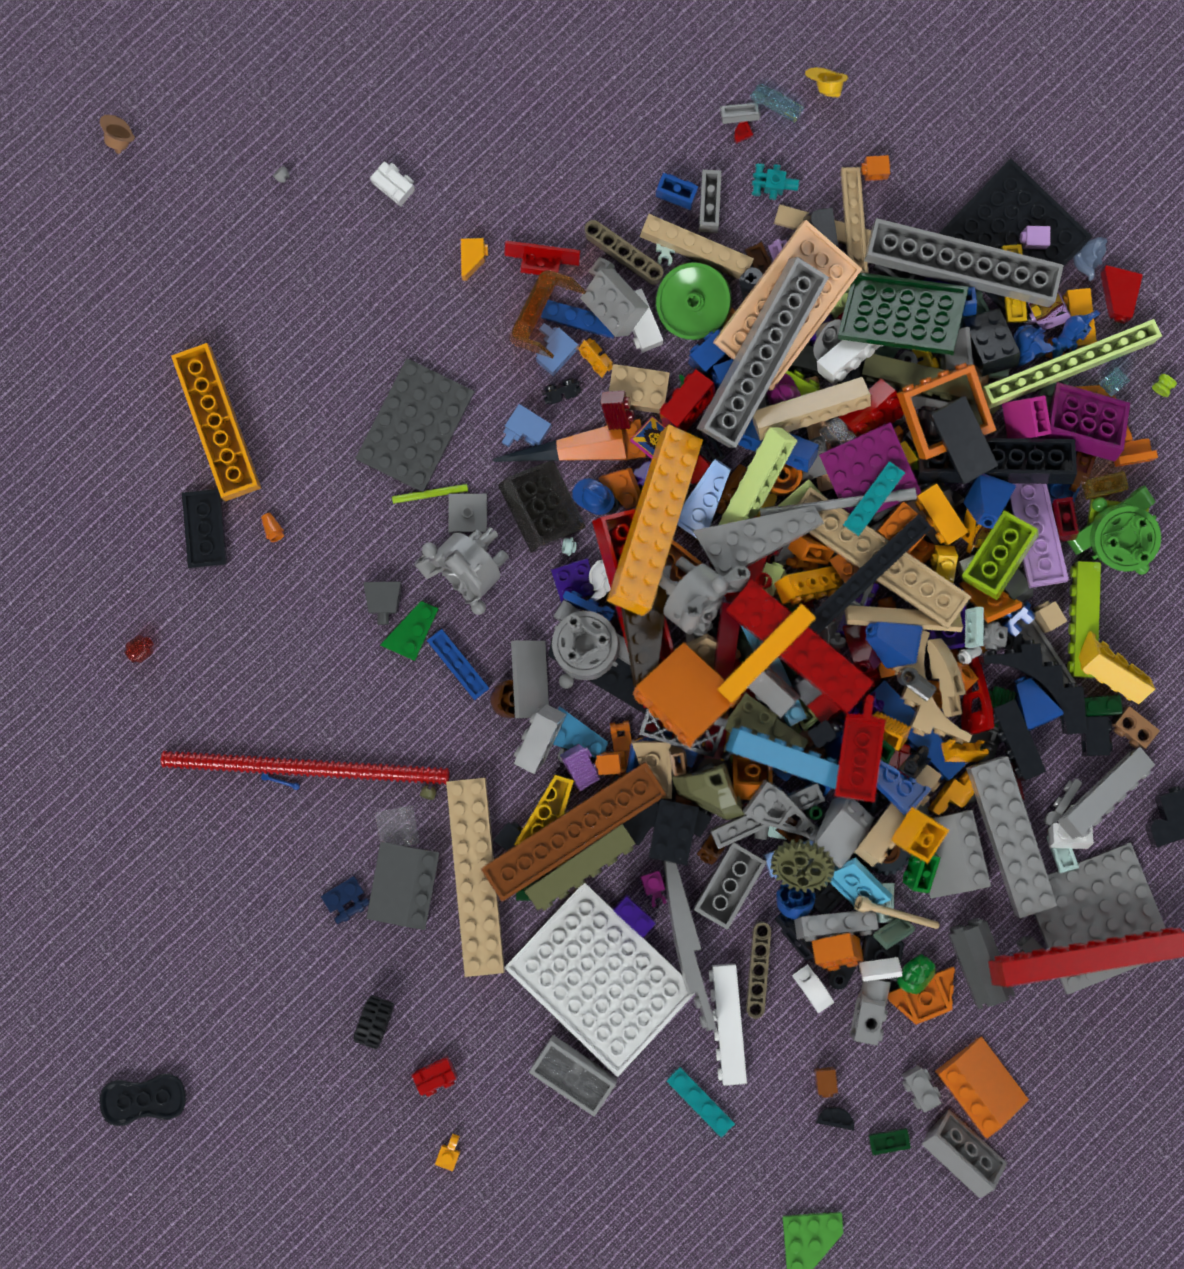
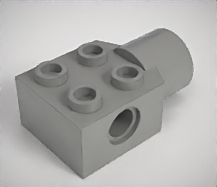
(870, 1004)

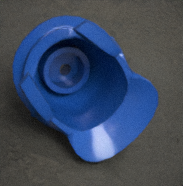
(1031, 343)

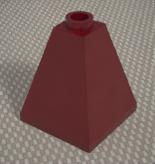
(861, 651)

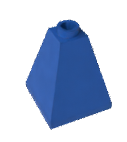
(988, 499)
(894, 643)
(1035, 704)

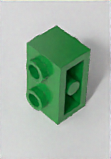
(920, 874)

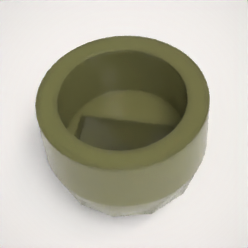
(427, 793)

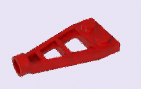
(981, 720)

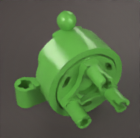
(1122, 534)

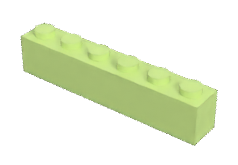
(760, 476)

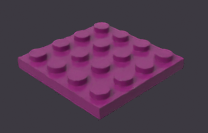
(860, 461)

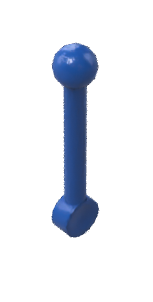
(265, 777)

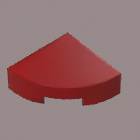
(742, 132)

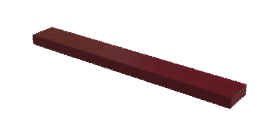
(723, 665)

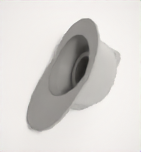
(826, 338)

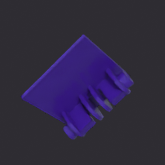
(573, 578)

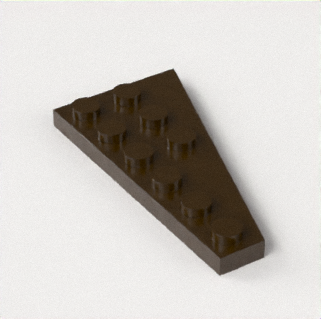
(645, 635)

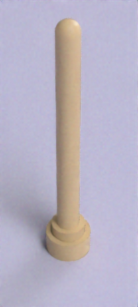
(864, 904)

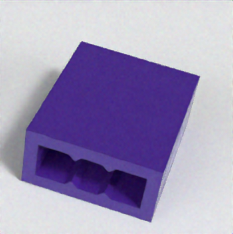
(634, 916)

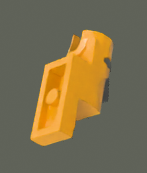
(955, 792)

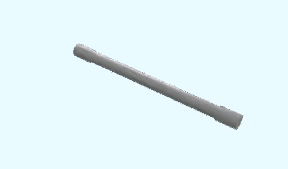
(899, 495)

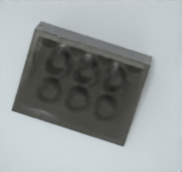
(541, 505)

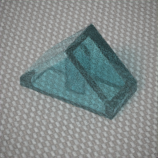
(1114, 381)

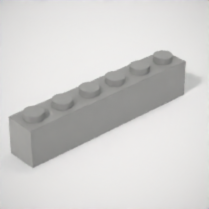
(1106, 793)

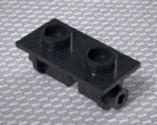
(554, 391)
(916, 762)

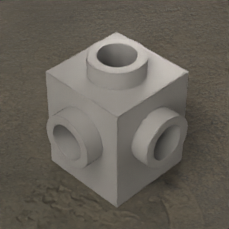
(994, 636)

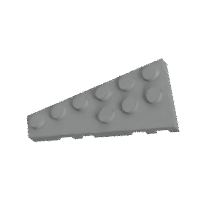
(755, 538)

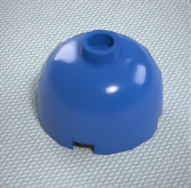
(794, 903)

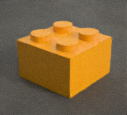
(919, 835)

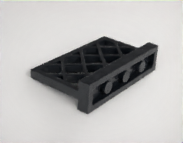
(722, 721)

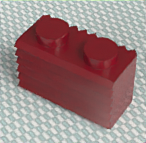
(617, 410)
(1065, 519)

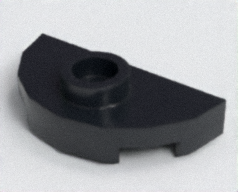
(835, 1117)

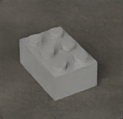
(614, 302)
(539, 738)

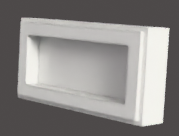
(880, 969)

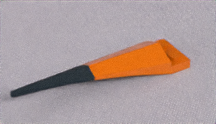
(589, 445)

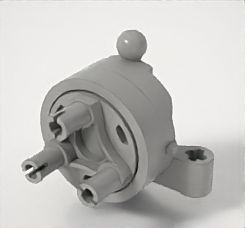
(465, 565)
(698, 595)
(585, 644)

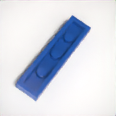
(574, 318)
(458, 664)

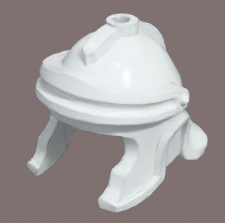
(599, 580)

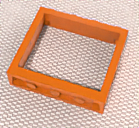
(927, 383)

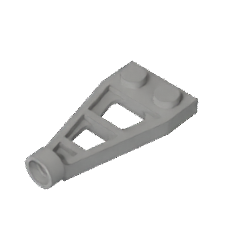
(764, 800)

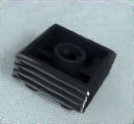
(872, 948)

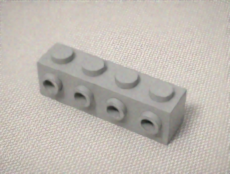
(835, 924)

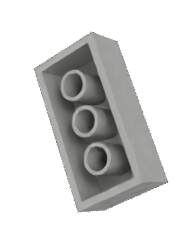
(729, 885)

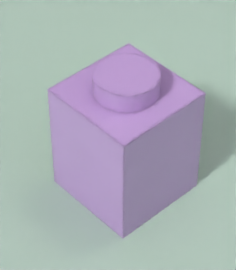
(1035, 237)

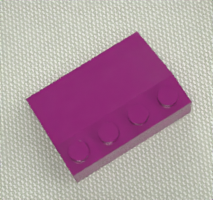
(1091, 419)

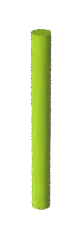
(430, 493)

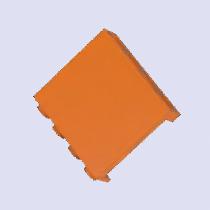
(684, 695)

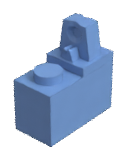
(559, 345)
(525, 424)

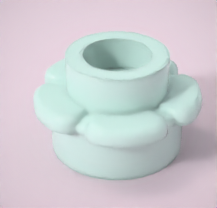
(568, 546)

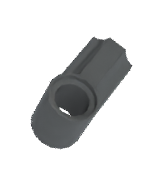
(918, 684)

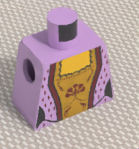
(1048, 317)

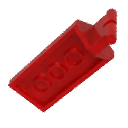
(860, 754)

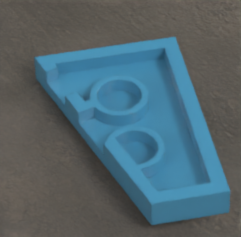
(575, 732)

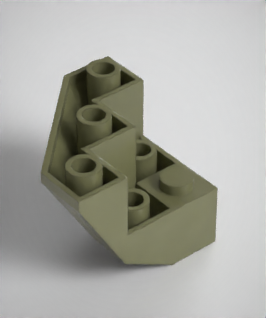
(711, 791)

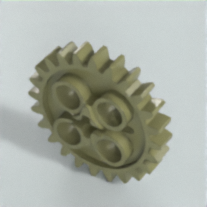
(802, 865)

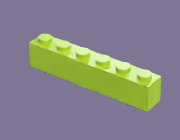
(1084, 611)

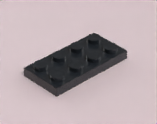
(204, 529)

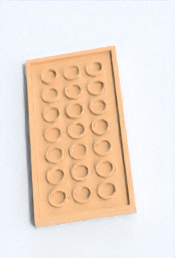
(818, 252)

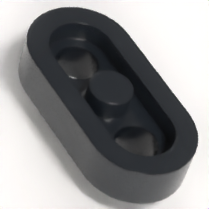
(845, 972)

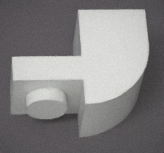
(813, 988)

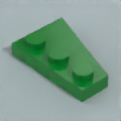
(412, 631)

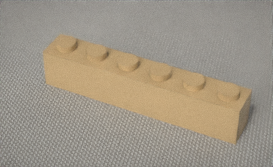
(695, 247)
(813, 407)
(878, 839)

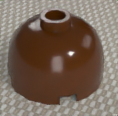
(503, 699)

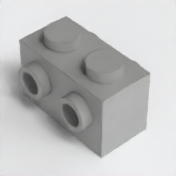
(918, 1083)

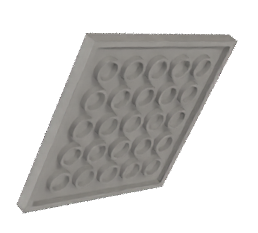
(1099, 902)

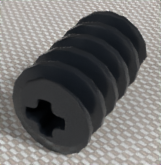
(749, 280)

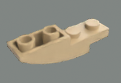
(946, 669)

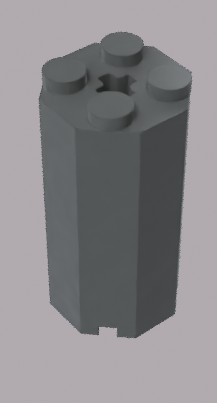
(973, 950)

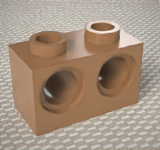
(1137, 723)

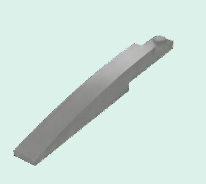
(686, 943)

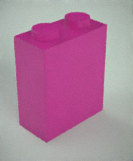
(1026, 418)

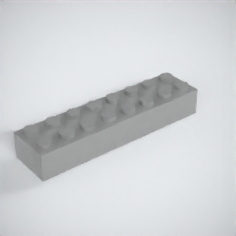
(1011, 836)

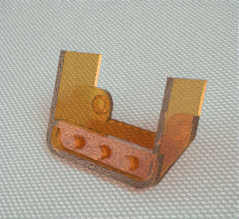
(534, 306)

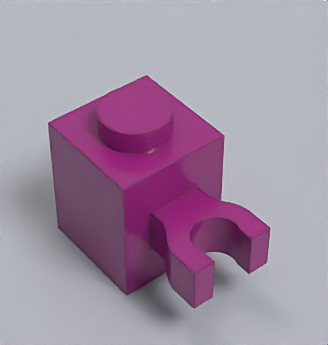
(653, 885)

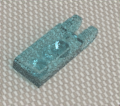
(777, 102)

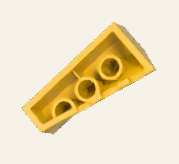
(1114, 670)
(549, 808)

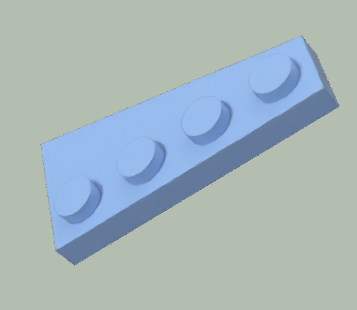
(704, 499)

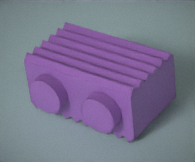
(580, 767)

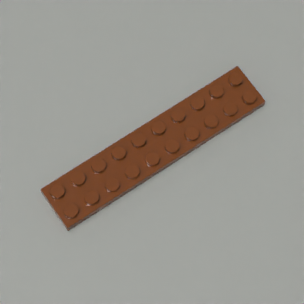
(573, 831)

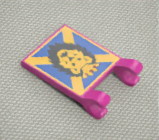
(647, 436)

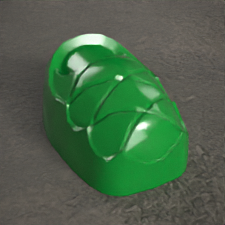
(917, 974)

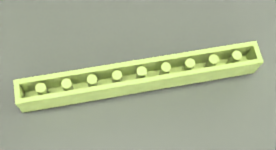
(1071, 363)

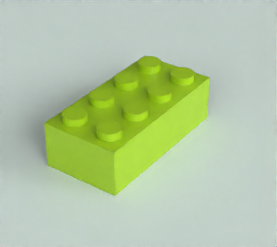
(1000, 555)

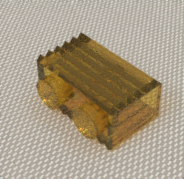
(1105, 485)

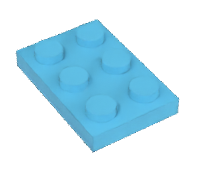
(856, 880)

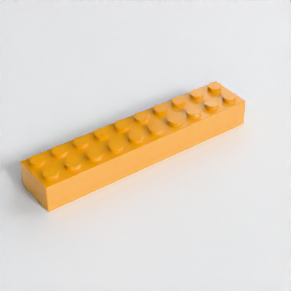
(655, 520)

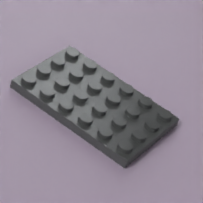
(415, 425)

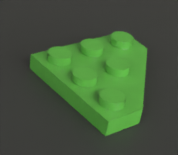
(810, 1237)

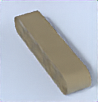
(619, 244)
(760, 979)

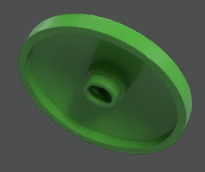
(693, 301)

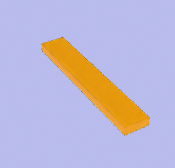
(767, 653)

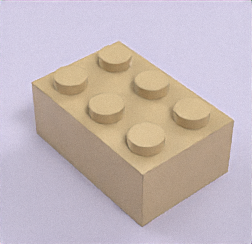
(643, 386)

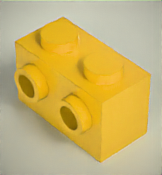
(944, 561)

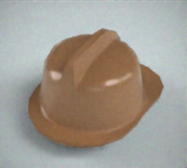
(116, 132)

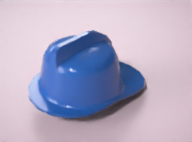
(593, 496)

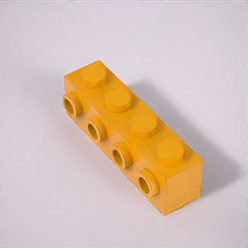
(808, 585)

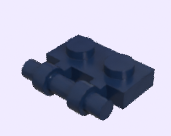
(343, 894)

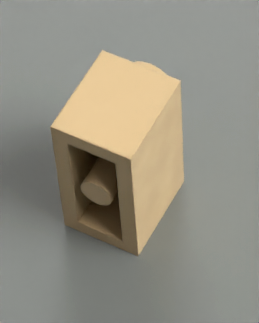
(1048, 616)

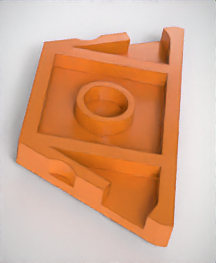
(929, 1003)

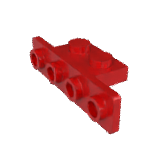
(541, 257)

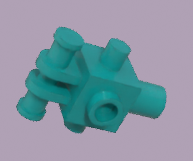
(774, 182)

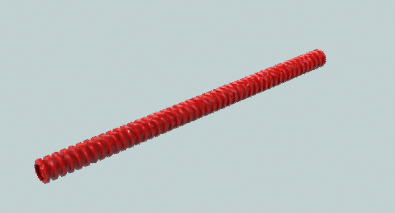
(304, 767)

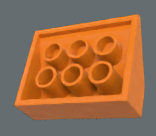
(982, 1087)

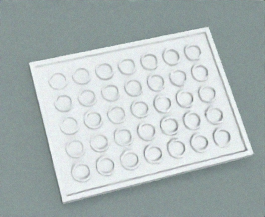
(600, 979)

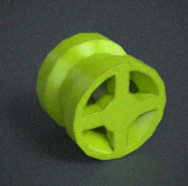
(1164, 385)

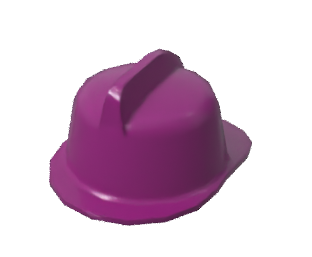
(783, 391)

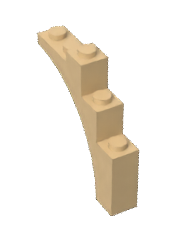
(928, 714)

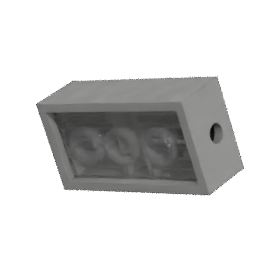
(573, 1075)

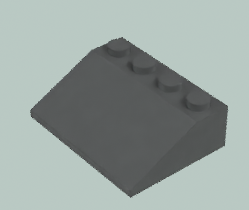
(402, 885)

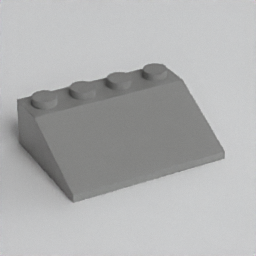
(962, 858)

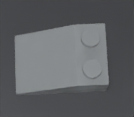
(843, 829)

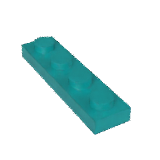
(874, 499)
(700, 1102)

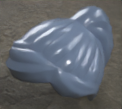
(1090, 256)

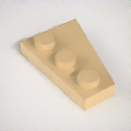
(658, 759)

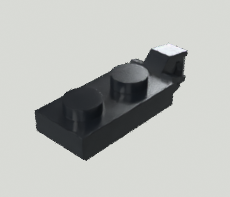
(804, 948)

